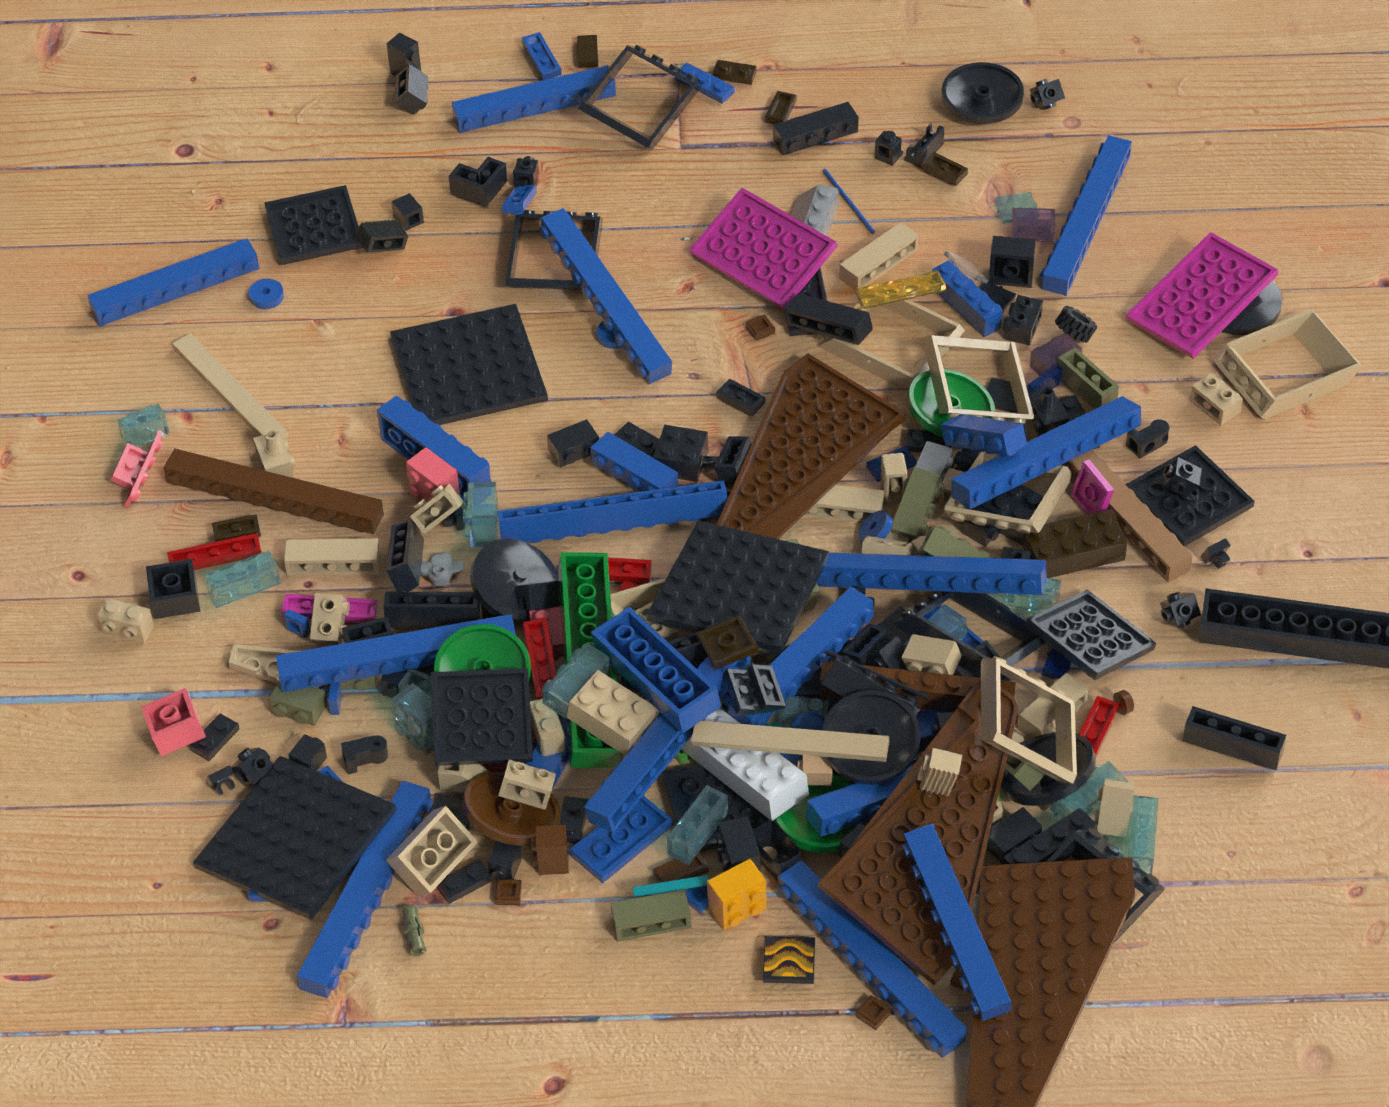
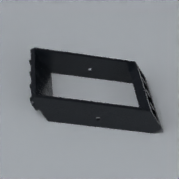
(649, 142)
(512, 282)
(982, 605)
(1144, 882)

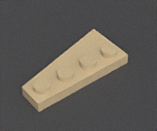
(257, 661)

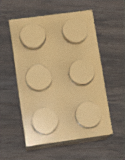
(611, 712)
(431, 851)

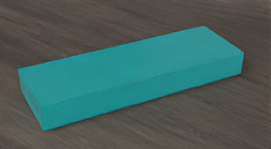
(670, 886)

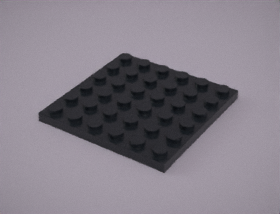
(469, 365)
(740, 574)
(295, 837)

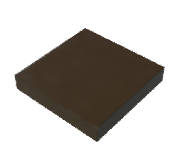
(727, 642)

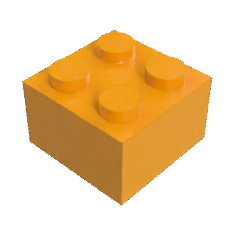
(737, 894)

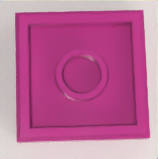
(1091, 489)

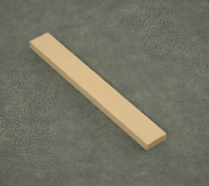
(227, 386)
(790, 741)

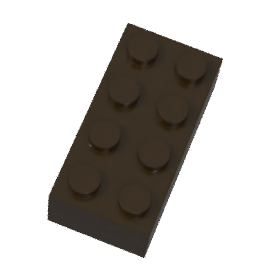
(1077, 543)

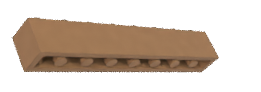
(1139, 524)

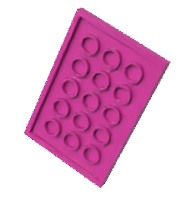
(763, 248)
(1202, 295)

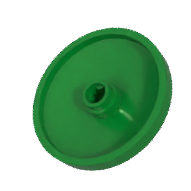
(963, 391)
(482, 649)
(801, 831)

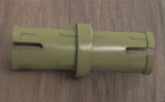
(414, 930)

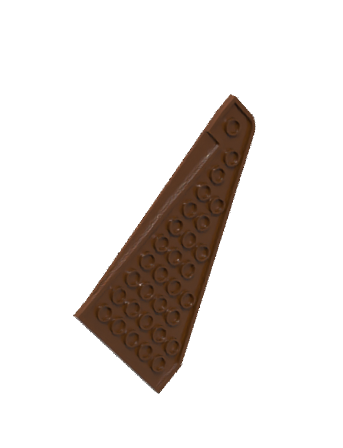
(804, 446)
(876, 877)
(1049, 940)

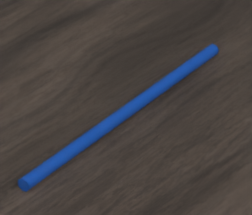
(849, 201)

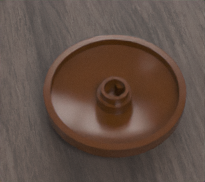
(501, 817)

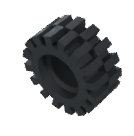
(1076, 324)

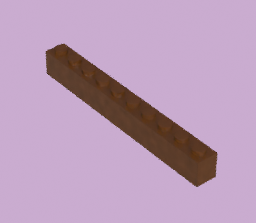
(274, 491)

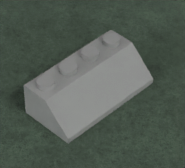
(817, 207)

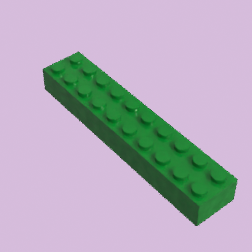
(584, 607)

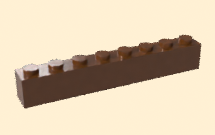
(943, 689)

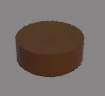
(1125, 700)

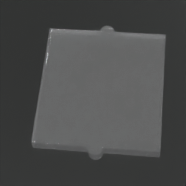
(966, 267)
(555, 294)

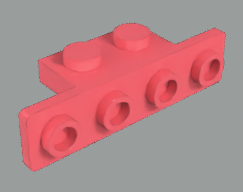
(132, 467)

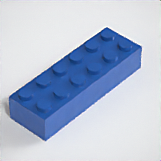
(412, 431)
(656, 669)

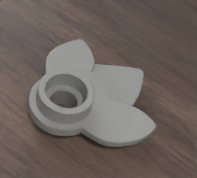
(441, 568)

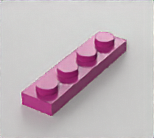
(360, 609)

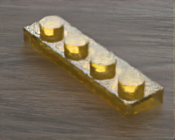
(900, 289)

